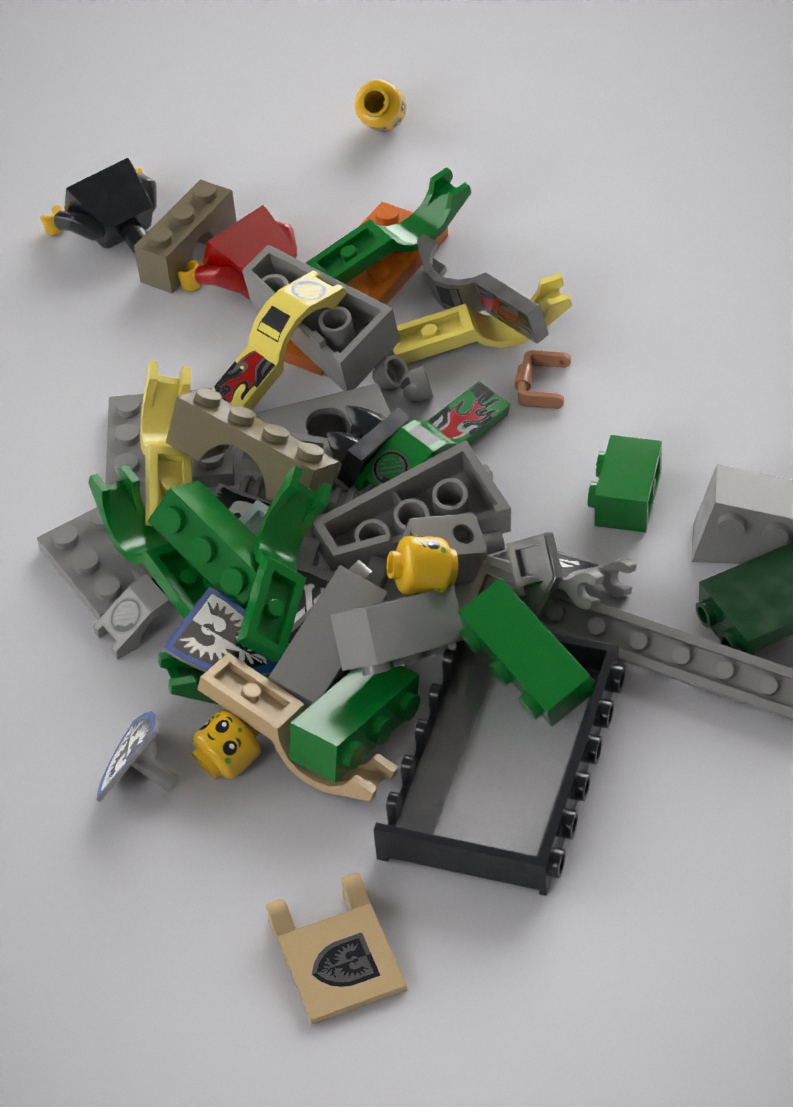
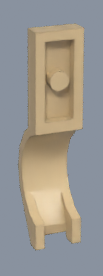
(271, 711)

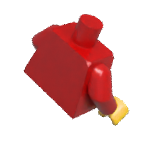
(235, 248)

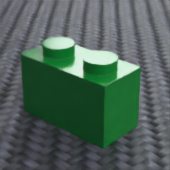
(626, 483)

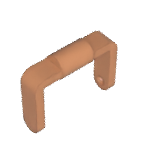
(525, 375)

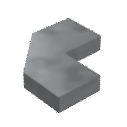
(535, 570)

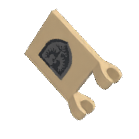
(339, 959)

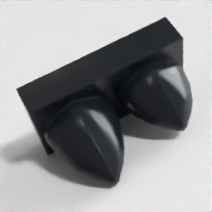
(357, 452)

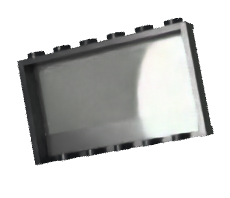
(489, 781)

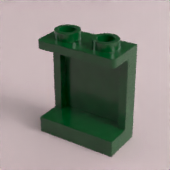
(750, 602)

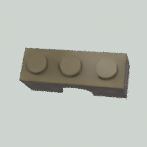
(171, 241)

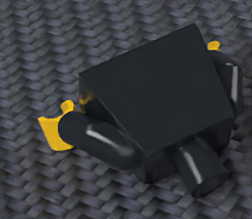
(107, 206)

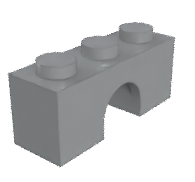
(326, 413)

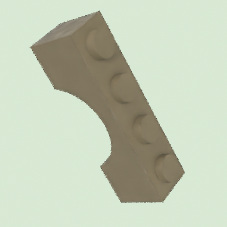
(208, 425)

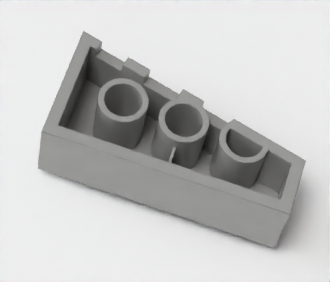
(339, 341)
(438, 487)
(742, 516)

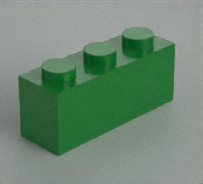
(209, 538)
(524, 653)
(352, 720)

